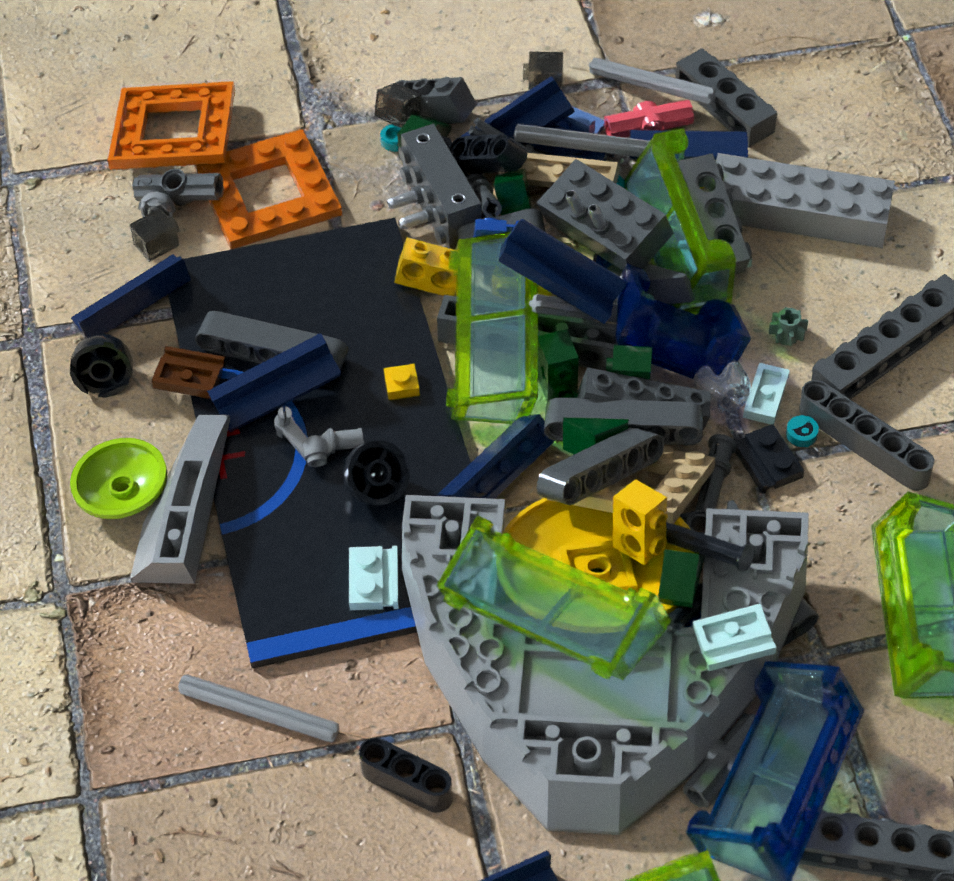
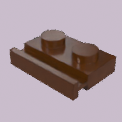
(188, 372)

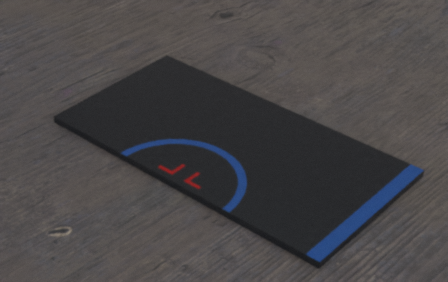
(293, 522)

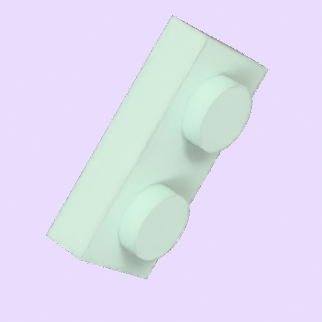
(766, 393)

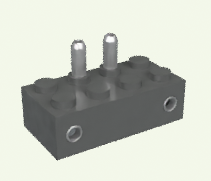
(436, 185)
(605, 217)

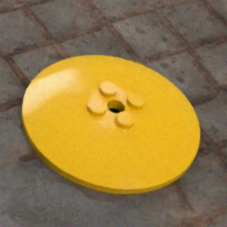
(585, 541)

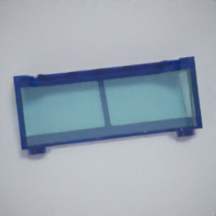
(781, 771)

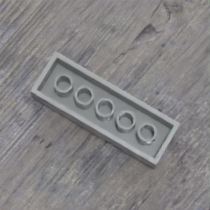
(808, 200)

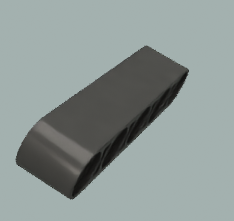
(256, 339)
(675, 421)
(867, 435)
(600, 466)

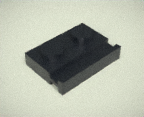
(768, 458)

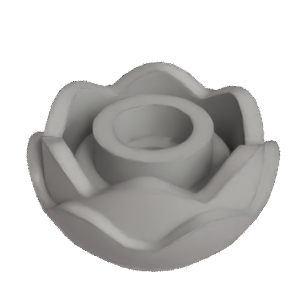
(154, 201)

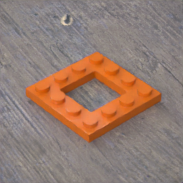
(209, 147)
(294, 150)

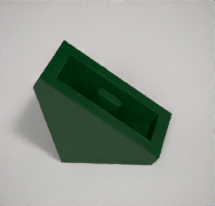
(513, 191)
(586, 432)
(680, 578)

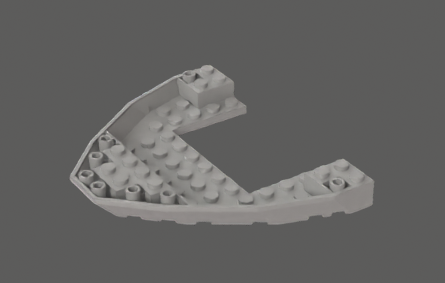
(551, 729)

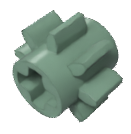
(788, 326)

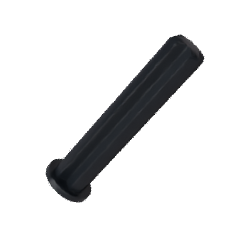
(710, 546)
(683, 615)

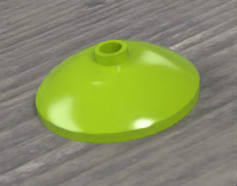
(118, 478)

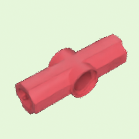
(650, 117)

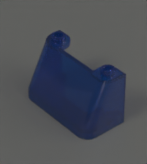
(677, 337)

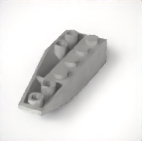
(179, 517)

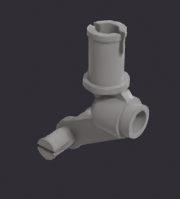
(315, 448)

